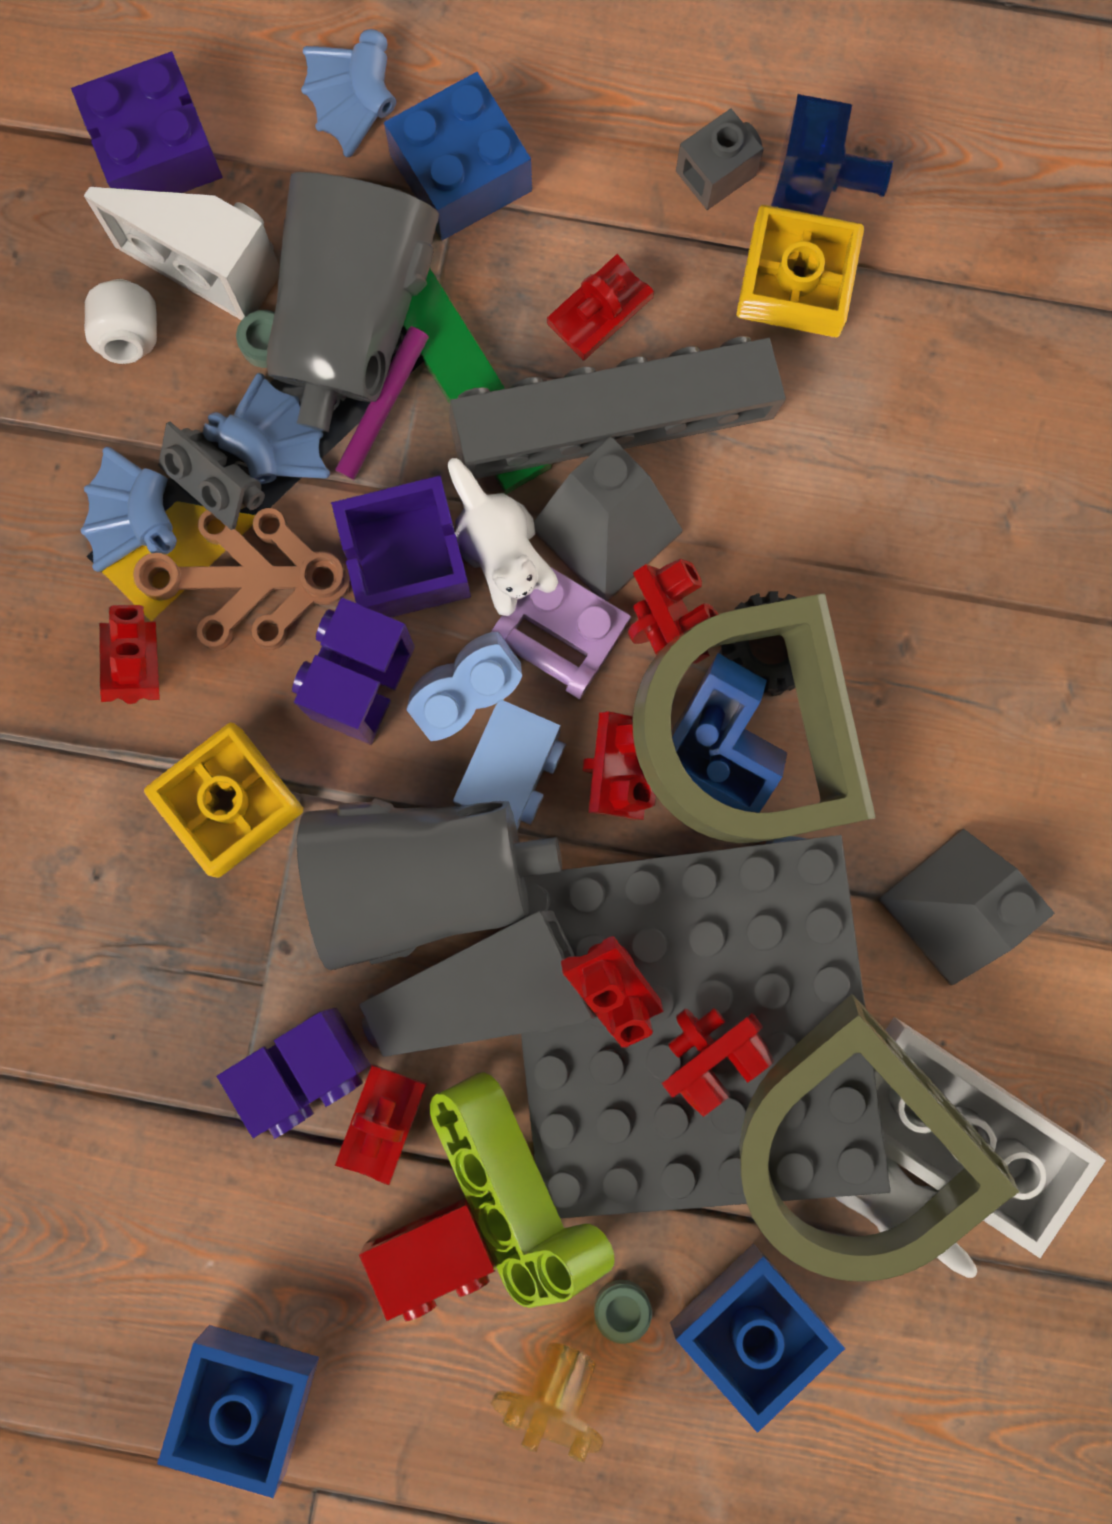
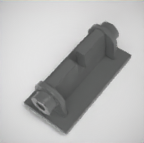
(200, 471)

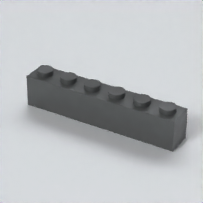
(631, 403)

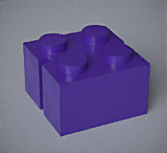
(147, 128)
(404, 548)
(355, 658)
(306, 1063)

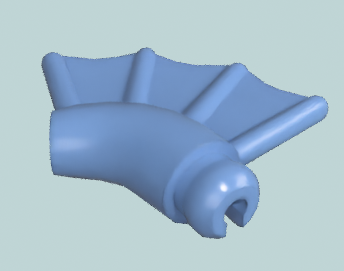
(349, 88)
(267, 435)
(125, 511)

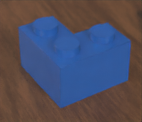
(718, 749)

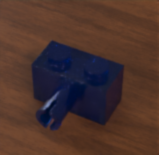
(817, 160)

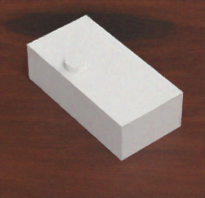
(1044, 1159)

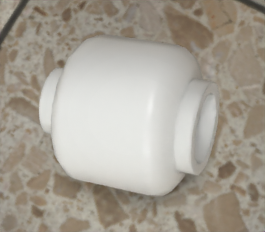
(120, 321)

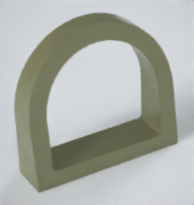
(824, 712)
(934, 1228)

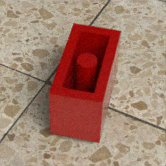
(427, 1261)

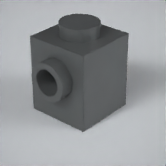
(719, 158)

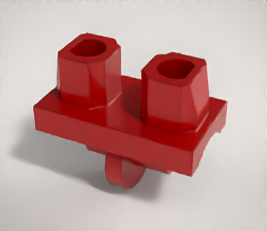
(599, 307)
(663, 612)
(128, 656)
(617, 778)
(614, 990)
(696, 1079)
(380, 1124)

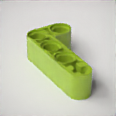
(509, 1199)

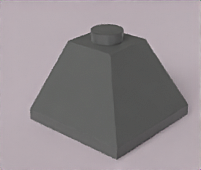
(607, 520)
(965, 906)

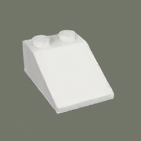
(194, 242)

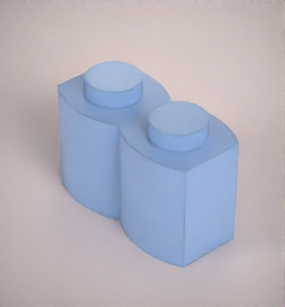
(477, 679)

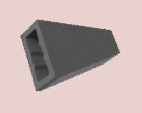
(482, 993)

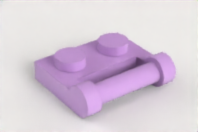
(572, 617)

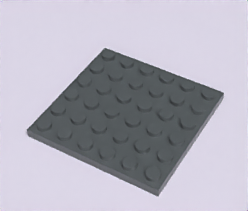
(707, 931)

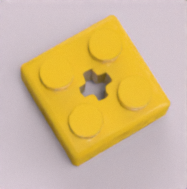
(825, 250)
(188, 796)

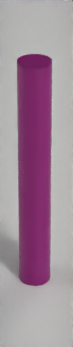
(378, 411)

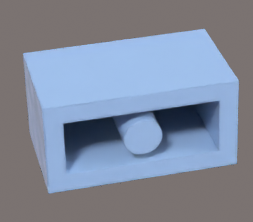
(511, 761)

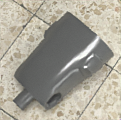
(345, 287)
(410, 876)

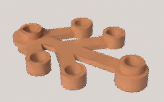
(253, 579)

